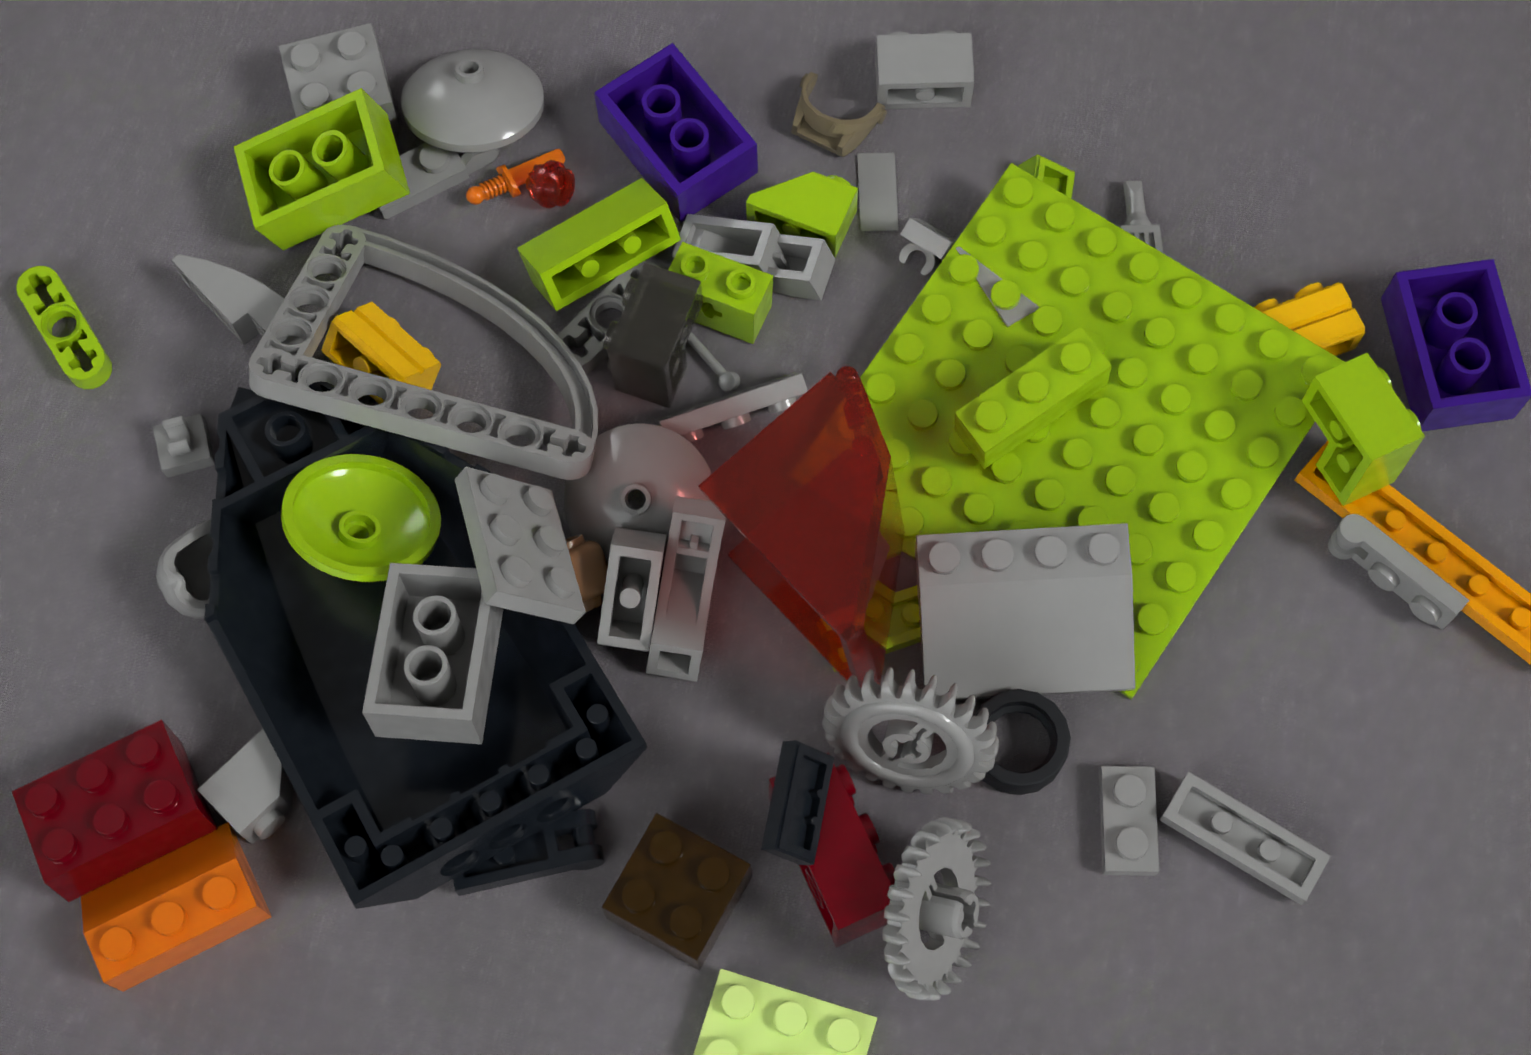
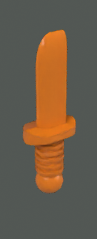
(509, 179)

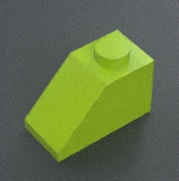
(807, 207)

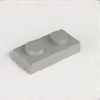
(1128, 821)

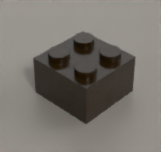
(677, 891)

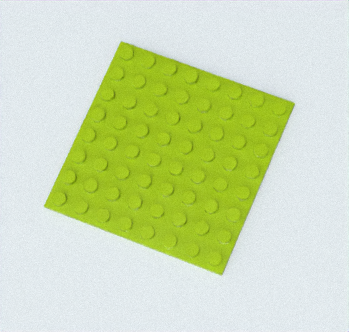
(1173, 445)

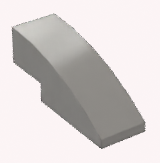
(796, 262)
(233, 297)

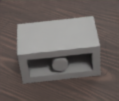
(924, 70)
(631, 589)

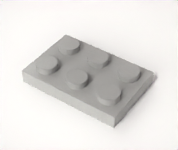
(519, 546)

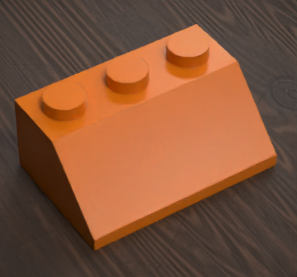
(172, 909)

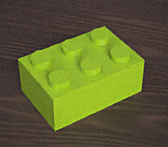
(321, 169)

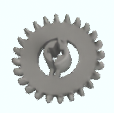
(913, 720)
(942, 910)

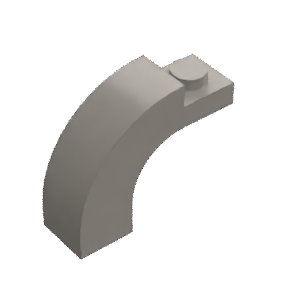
(686, 589)

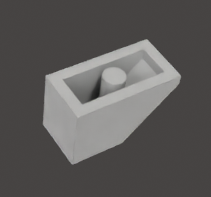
(251, 790)

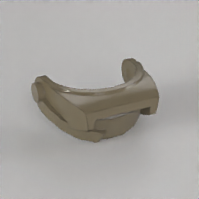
(828, 132)

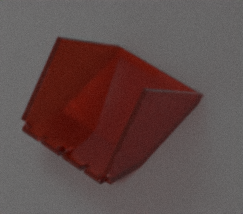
(820, 521)

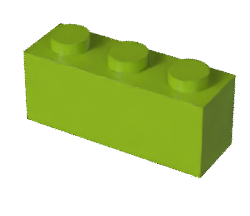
(599, 243)
(1032, 397)

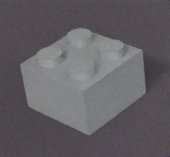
(334, 66)

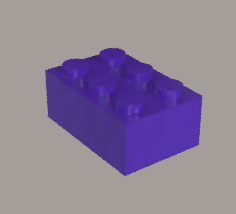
(676, 132)
(1456, 345)

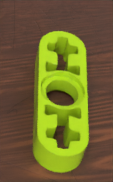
(63, 347)

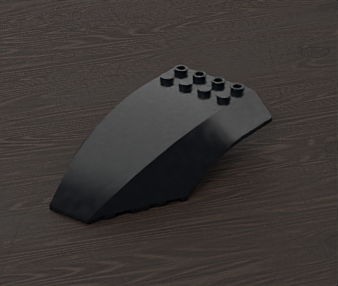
(303, 645)

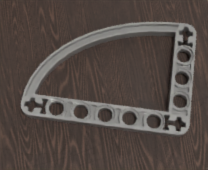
(392, 415)

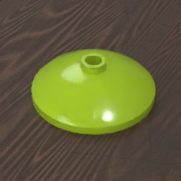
(359, 516)

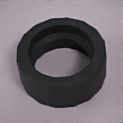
(1058, 733)

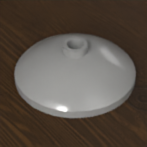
(472, 100)
(632, 459)

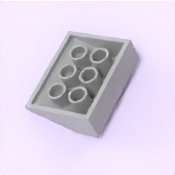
(1027, 610)

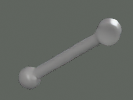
(727, 380)

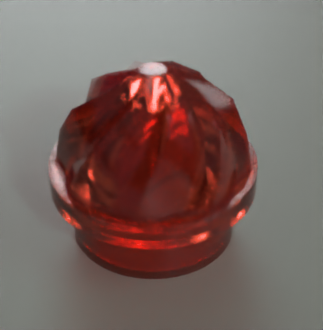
(550, 184)

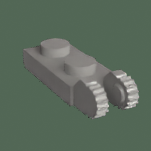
(432, 171)

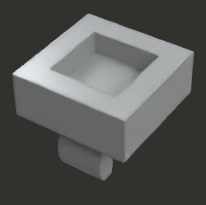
(929, 240)
(183, 445)

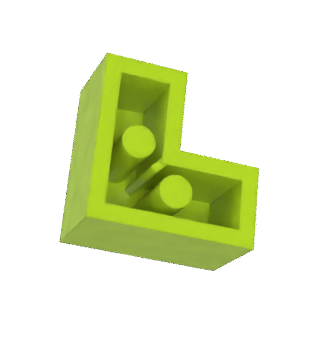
(1365, 426)

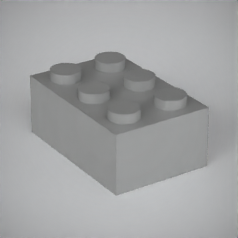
(432, 656)

